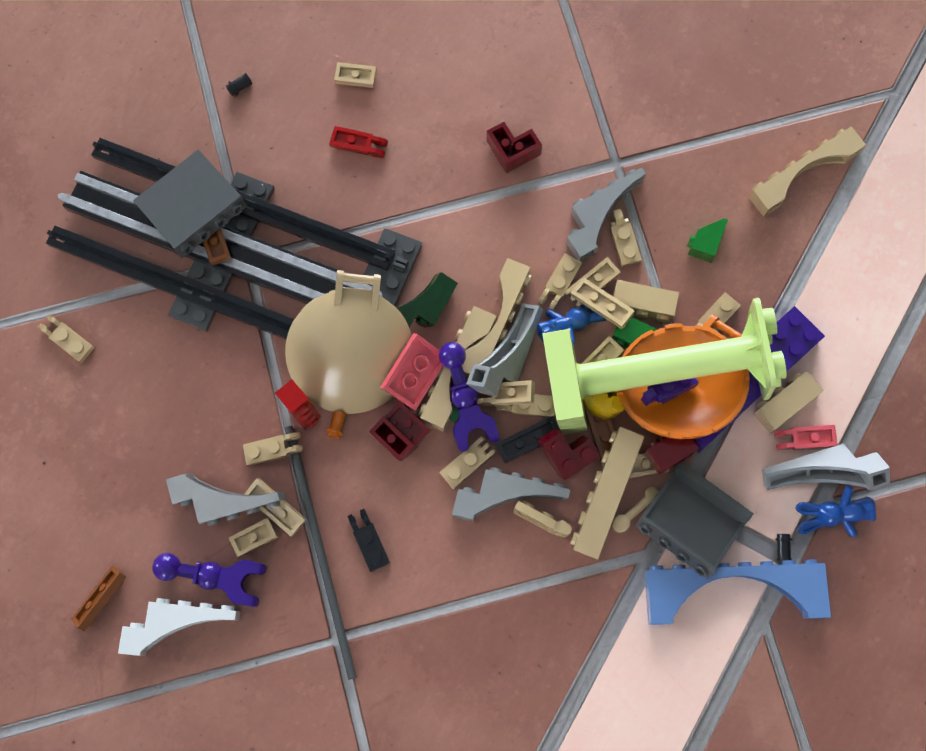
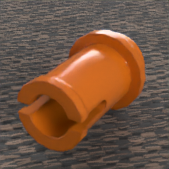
(336, 425)

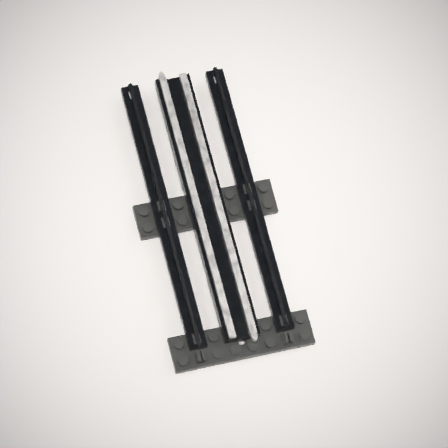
(253, 260)

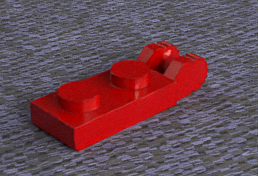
(357, 142)

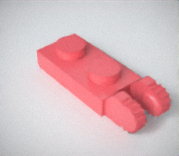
(808, 437)

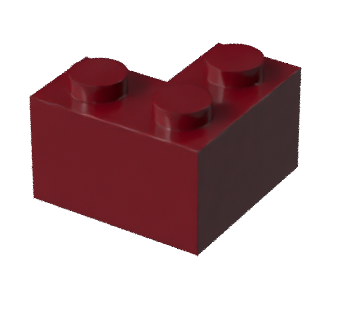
(513, 151)
(669, 452)
(565, 457)

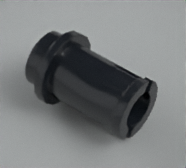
(238, 84)
(783, 547)

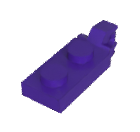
(667, 391)

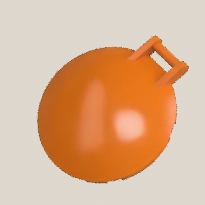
(699, 410)

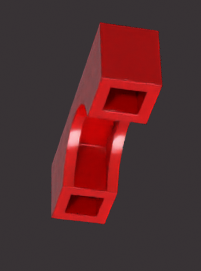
(298, 404)

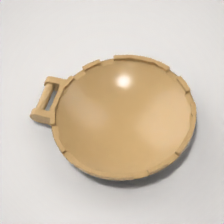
(346, 346)

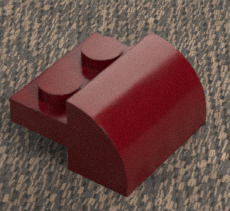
(400, 431)

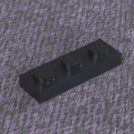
(525, 440)

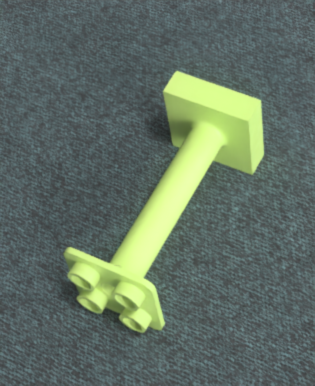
(575, 381)

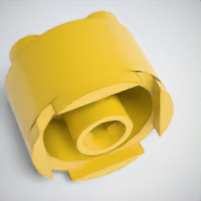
(603, 406)

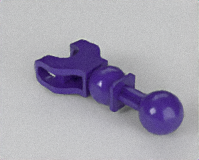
(465, 398)
(211, 576)

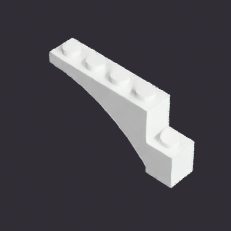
(167, 619)

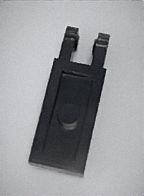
(369, 543)

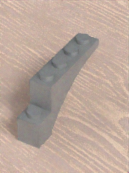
(593, 211)
(509, 357)
(830, 466)
(502, 488)
(215, 503)

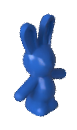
(575, 320)
(831, 513)

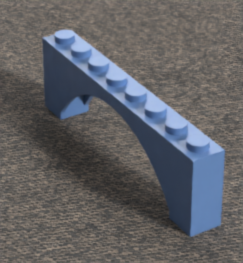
(800, 583)

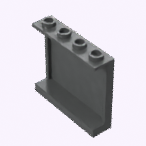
(190, 203)
(694, 520)

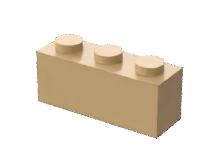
(647, 300)
(787, 401)

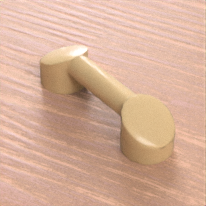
(622, 522)

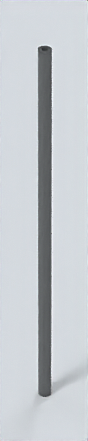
(319, 548)

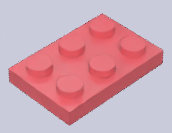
(413, 372)

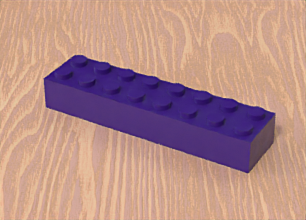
(795, 338)

